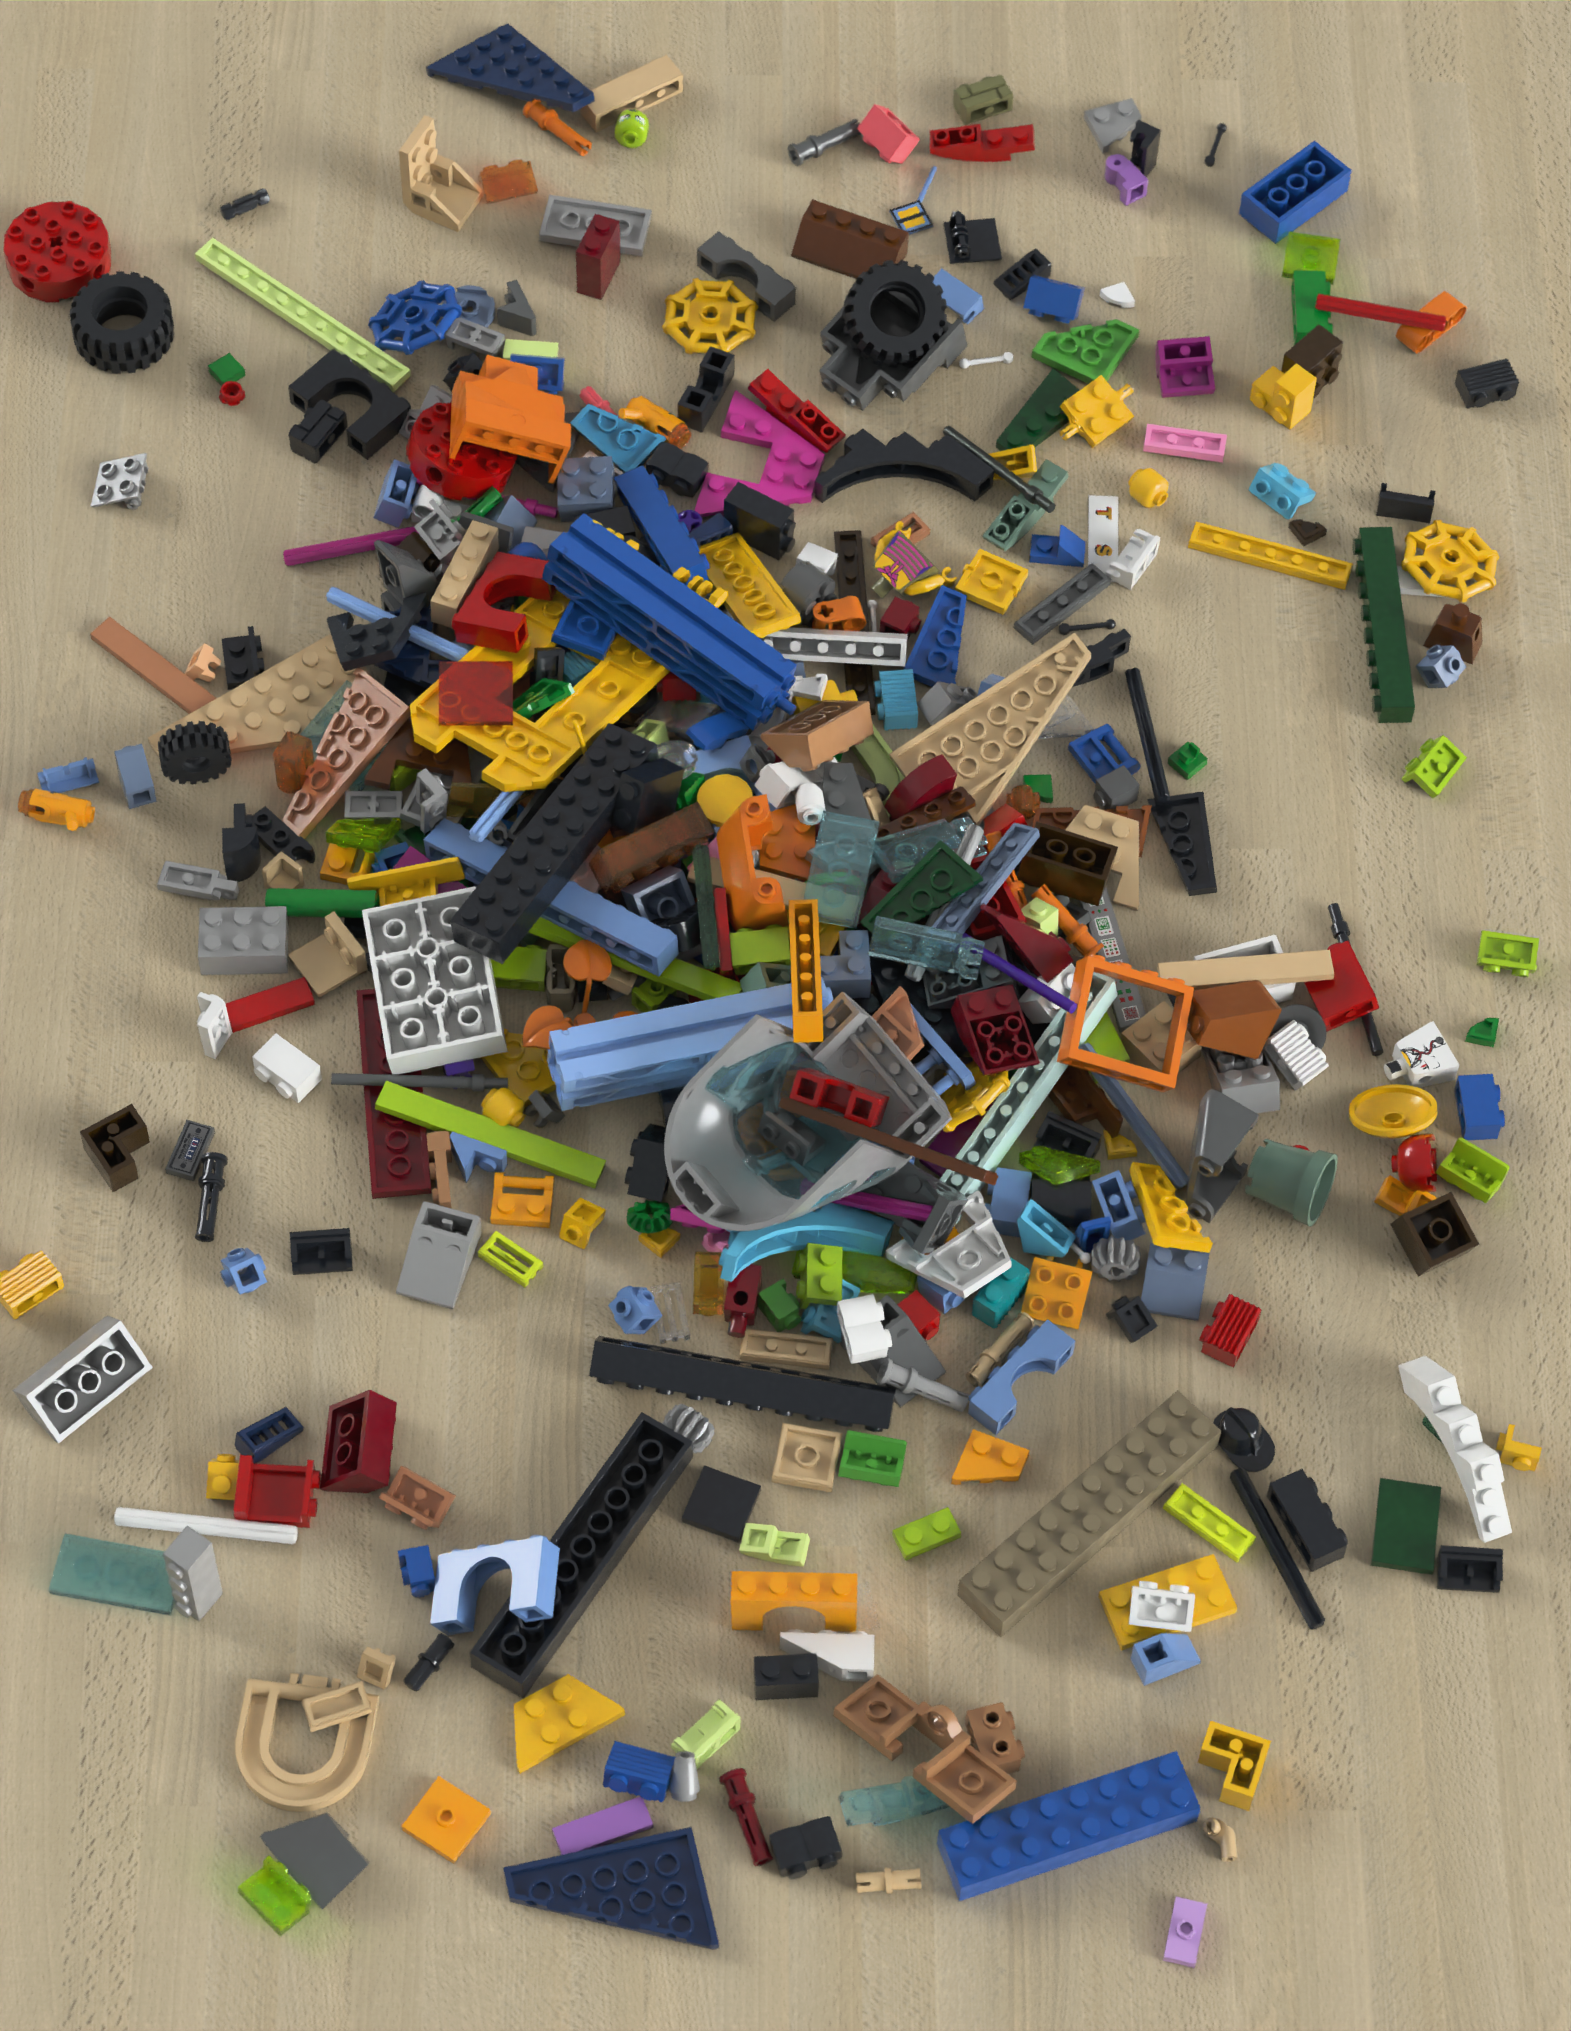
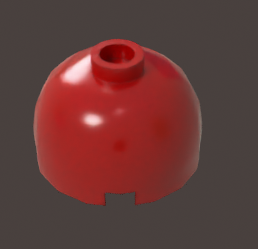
(1416, 1163)

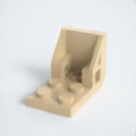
(434, 184)

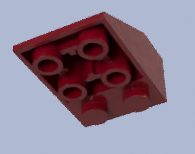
(994, 1030)

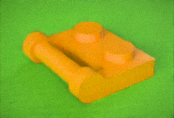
(340, 864)
(522, 1208)

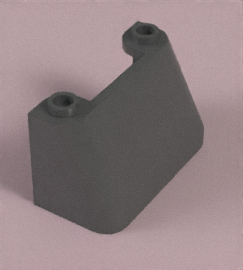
(1212, 1168)

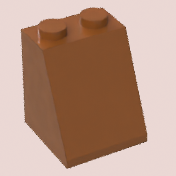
(1233, 1017)

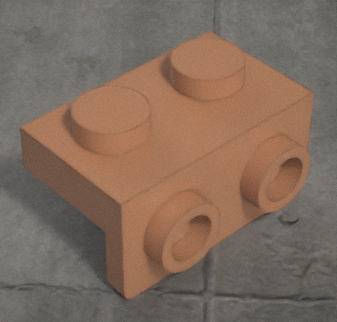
(418, 1498)

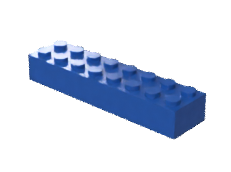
(1068, 1825)

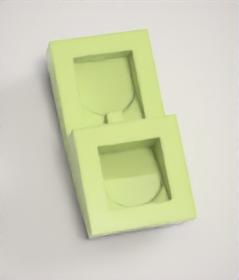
(773, 1545)

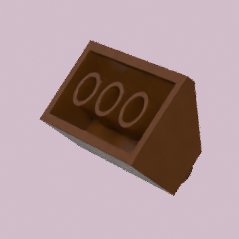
(846, 240)

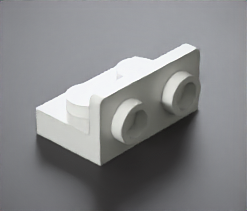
(213, 1024)
(1162, 1607)

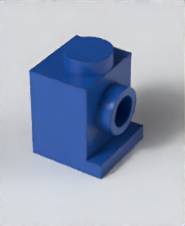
(417, 1570)

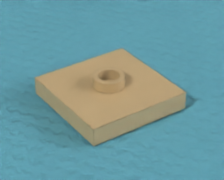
(806, 1457)

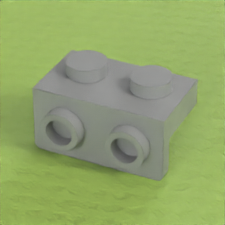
(440, 532)
(432, 799)

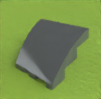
(317, 1855)

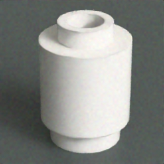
(809, 804)

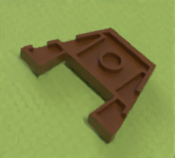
(405, 752)

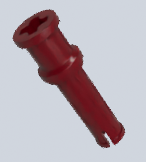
(742, 1803)

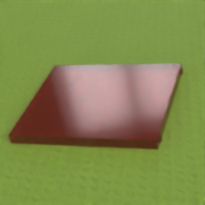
(475, 693)

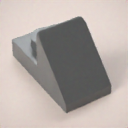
(517, 312)

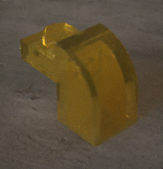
(708, 1286)

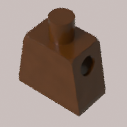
(1457, 628)

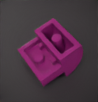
(1184, 366)

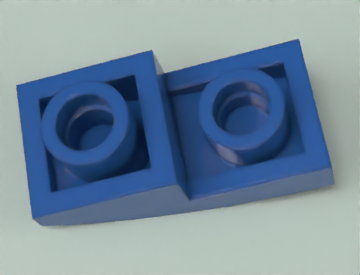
(714, 731)

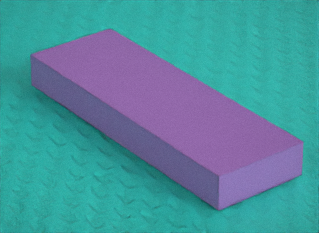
(603, 1827)

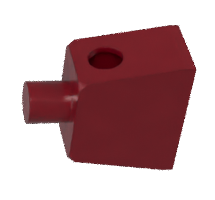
(742, 1300)

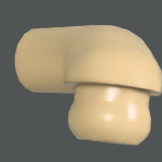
(1223, 1835)

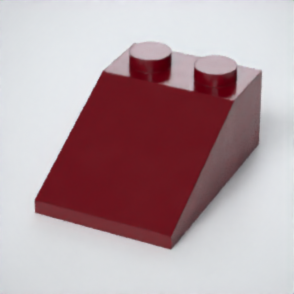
(1039, 951)

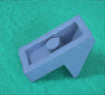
(472, 1152)

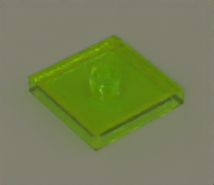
(1311, 254)

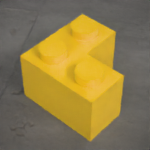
(1286, 395)
(1238, 1755)

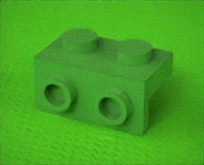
(872, 1458)

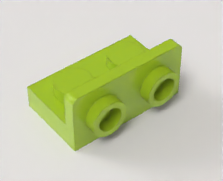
(1434, 765)

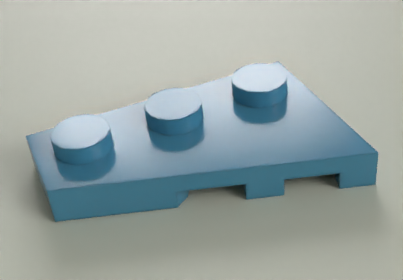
(625, 442)

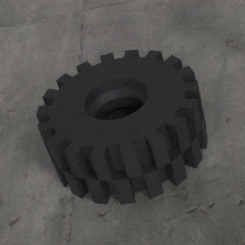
(194, 752)

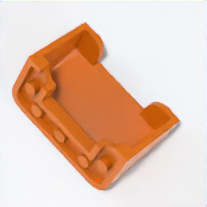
(750, 900)

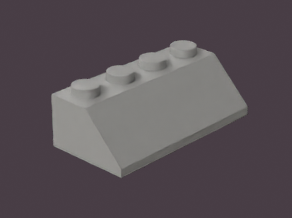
(83, 1378)

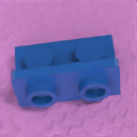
(549, 371)

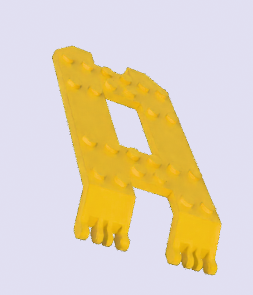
(538, 752)

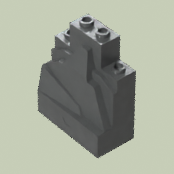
(861, 379)

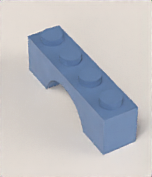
(1044, 1351)

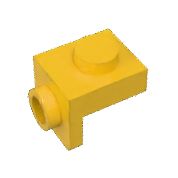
(1517, 1454)
(222, 1477)

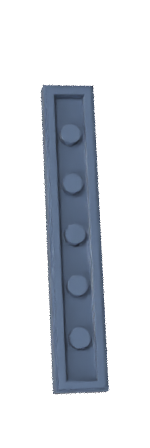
(995, 871)

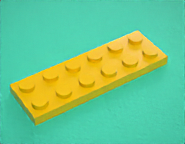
(753, 593)

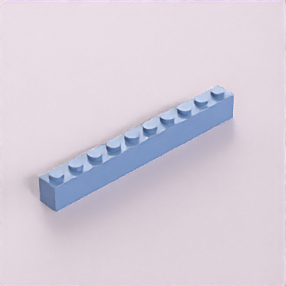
(572, 909)

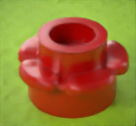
(231, 388)

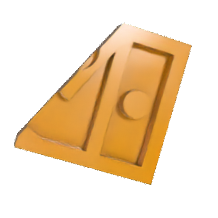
(989, 1460)

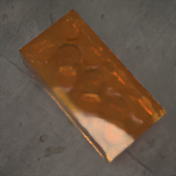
(650, 848)

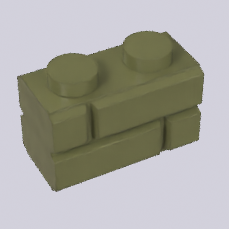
(982, 99)

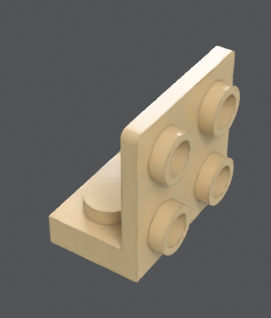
(330, 957)

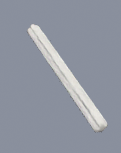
(206, 1525)

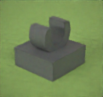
(545, 1107)

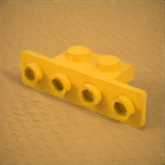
(409, 881)

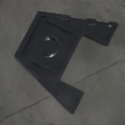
(376, 641)

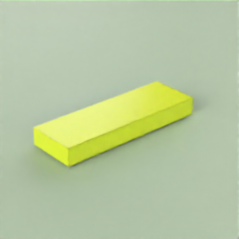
(1209, 1522)

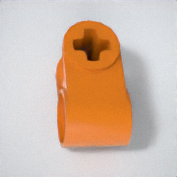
(839, 614)

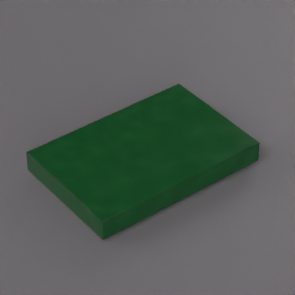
(1406, 1526)

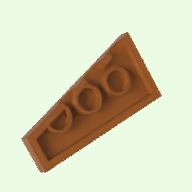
(1063, 816)

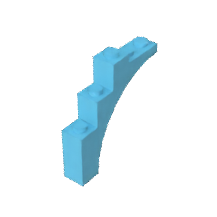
(830, 1226)

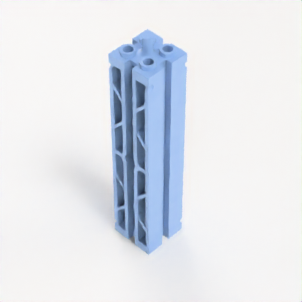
(656, 1047)

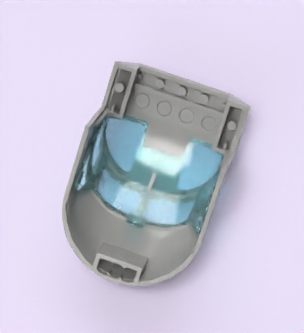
(746, 1182)

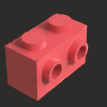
(887, 134)

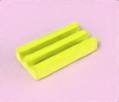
(529, 1273)

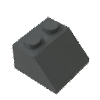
(403, 573)

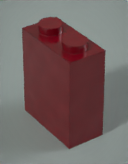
(598, 256)

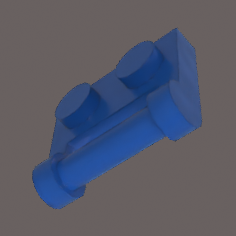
(1094, 756)

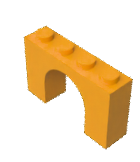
(759, 1592)

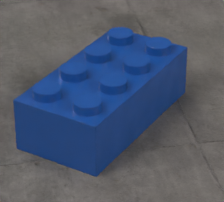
(1295, 192)

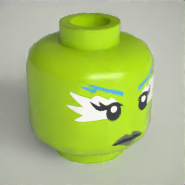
(631, 128)

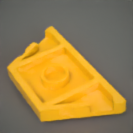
(559, 1718)

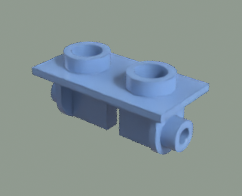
(69, 777)

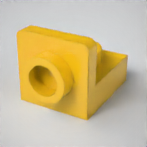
(580, 1222)

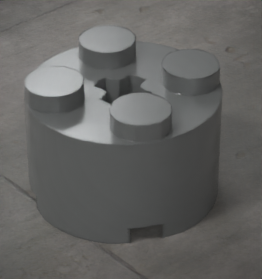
(806, 587)

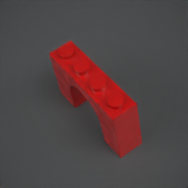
(504, 577)

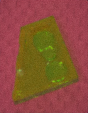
(1058, 1165)

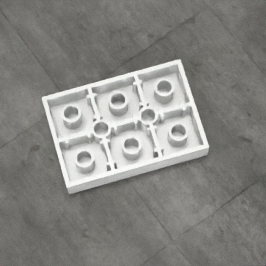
(430, 991)

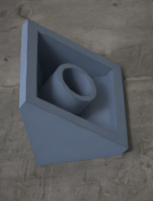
(513, 514)

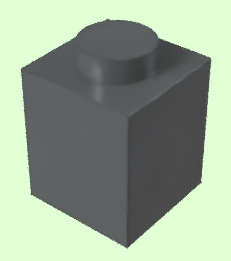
(1116, 789)

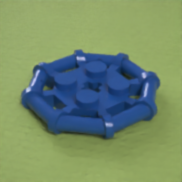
(415, 317)

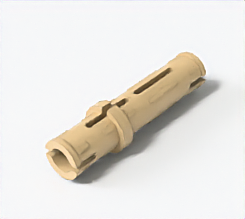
(1000, 1348)

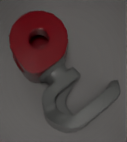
(761, 758)

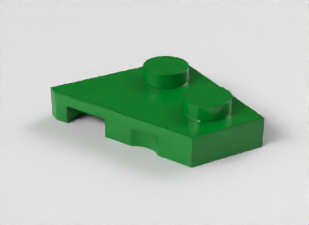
(541, 696)

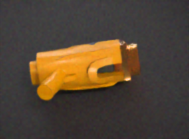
(657, 421)
(56, 808)

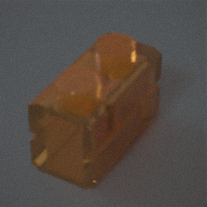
(291, 761)

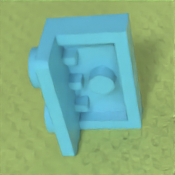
(1281, 489)

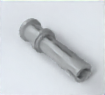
(909, 1381)

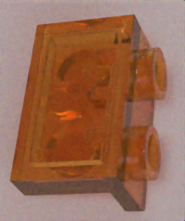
(507, 181)

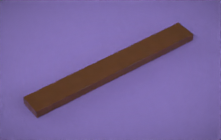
(889, 1140)

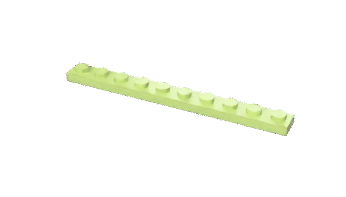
(301, 313)

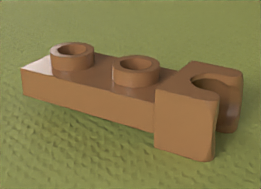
(439, 1155)

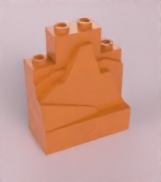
(509, 414)

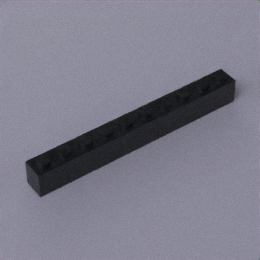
(743, 1383)

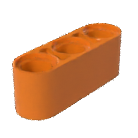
(1419, 338)

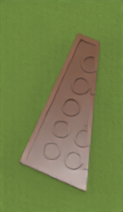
(348, 746)

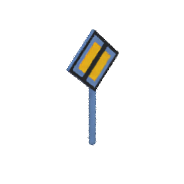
(913, 216)

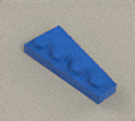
(939, 641)

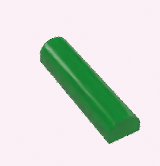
(322, 901)

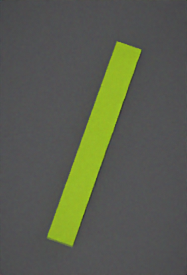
(677, 975)
(519, 1143)

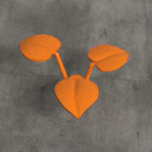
(581, 962)

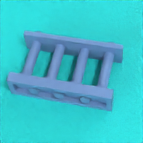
(941, 1053)

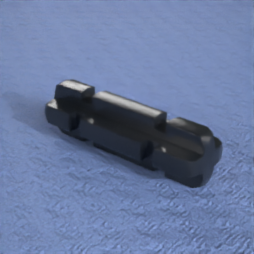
(244, 204)

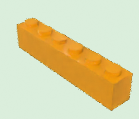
(805, 971)

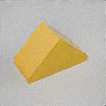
(1018, 460)

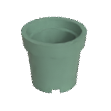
(1292, 1179)

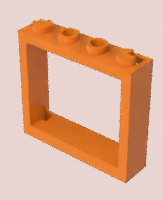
(1073, 1056)

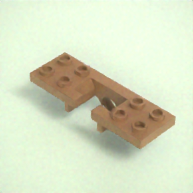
(955, 1775)

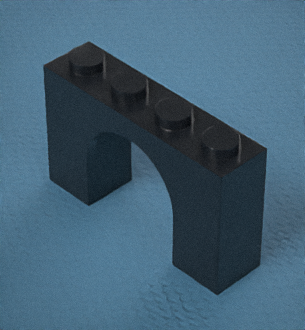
(338, 376)

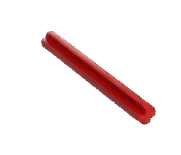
(1380, 312)

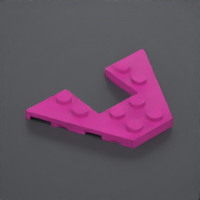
(789, 466)

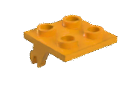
(1056, 1292)

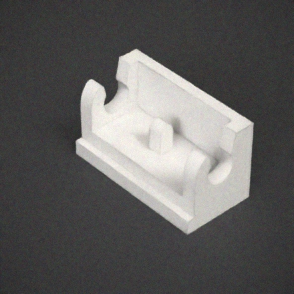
(1134, 559)

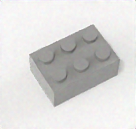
(243, 940)

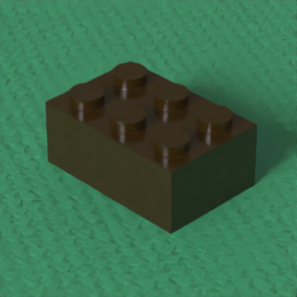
(1068, 864)

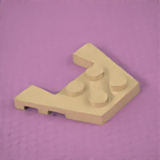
(1118, 832)

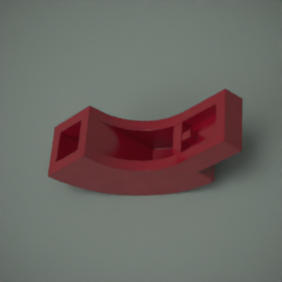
(921, 787)

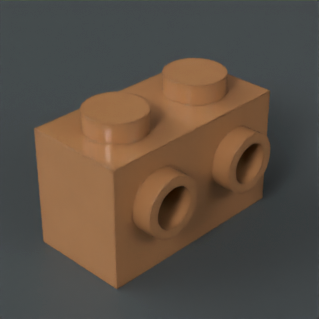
(993, 1737)

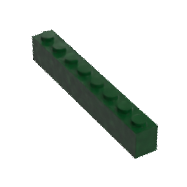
(1384, 625)

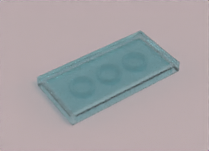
(841, 867)
(112, 1574)

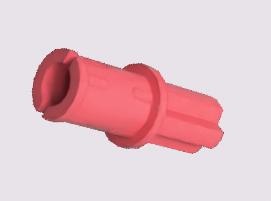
(591, 397)

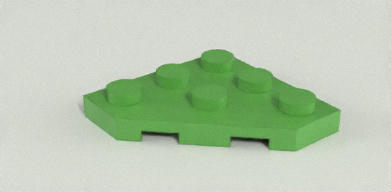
(1087, 350)

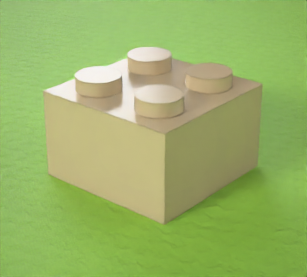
(1148, 1040)

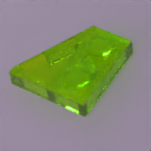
(362, 833)

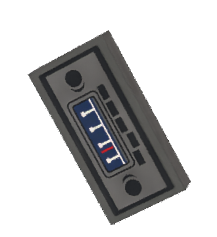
(189, 1149)

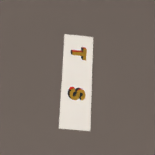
(1102, 531)

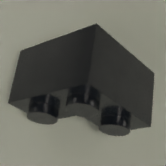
(649, 1173)

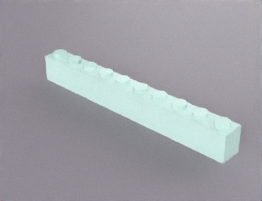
(1026, 1092)

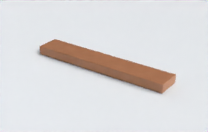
(151, 666)

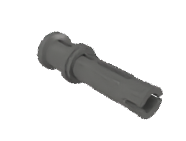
(815, 145)

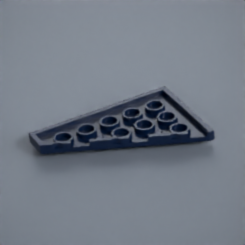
(513, 68)
(634, 1885)

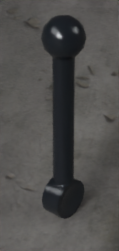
(1210, 160)
(1064, 628)

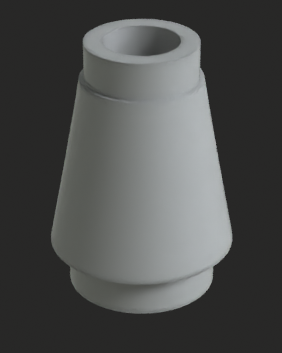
(684, 1777)

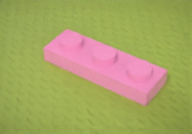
(1184, 443)

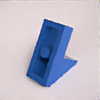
(1055, 550)

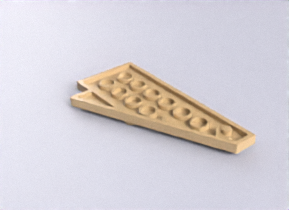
(275, 700)
(998, 727)

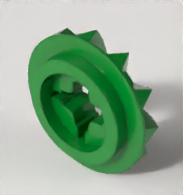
(638, 1217)

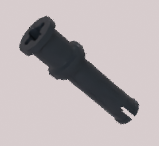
(211, 1185)

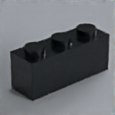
(1307, 1520)

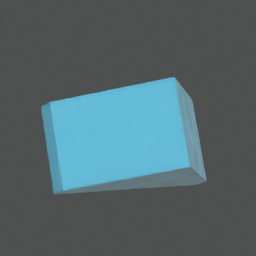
(1042, 1232)

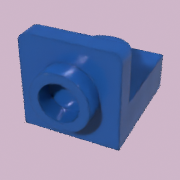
(388, 857)

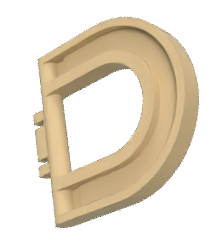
(291, 1790)

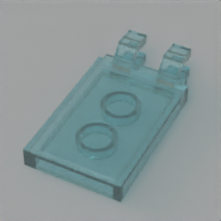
(904, 849)
(925, 947)

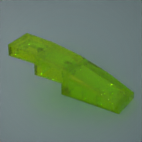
(872, 1273)

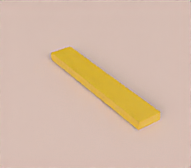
(1270, 555)

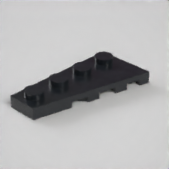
(1187, 837)

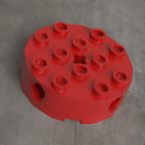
(56, 250)
(468, 474)

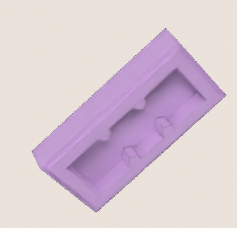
(1185, 1932)

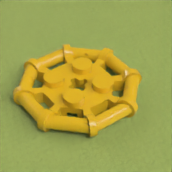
(710, 298)
(1450, 572)
(968, 1104)

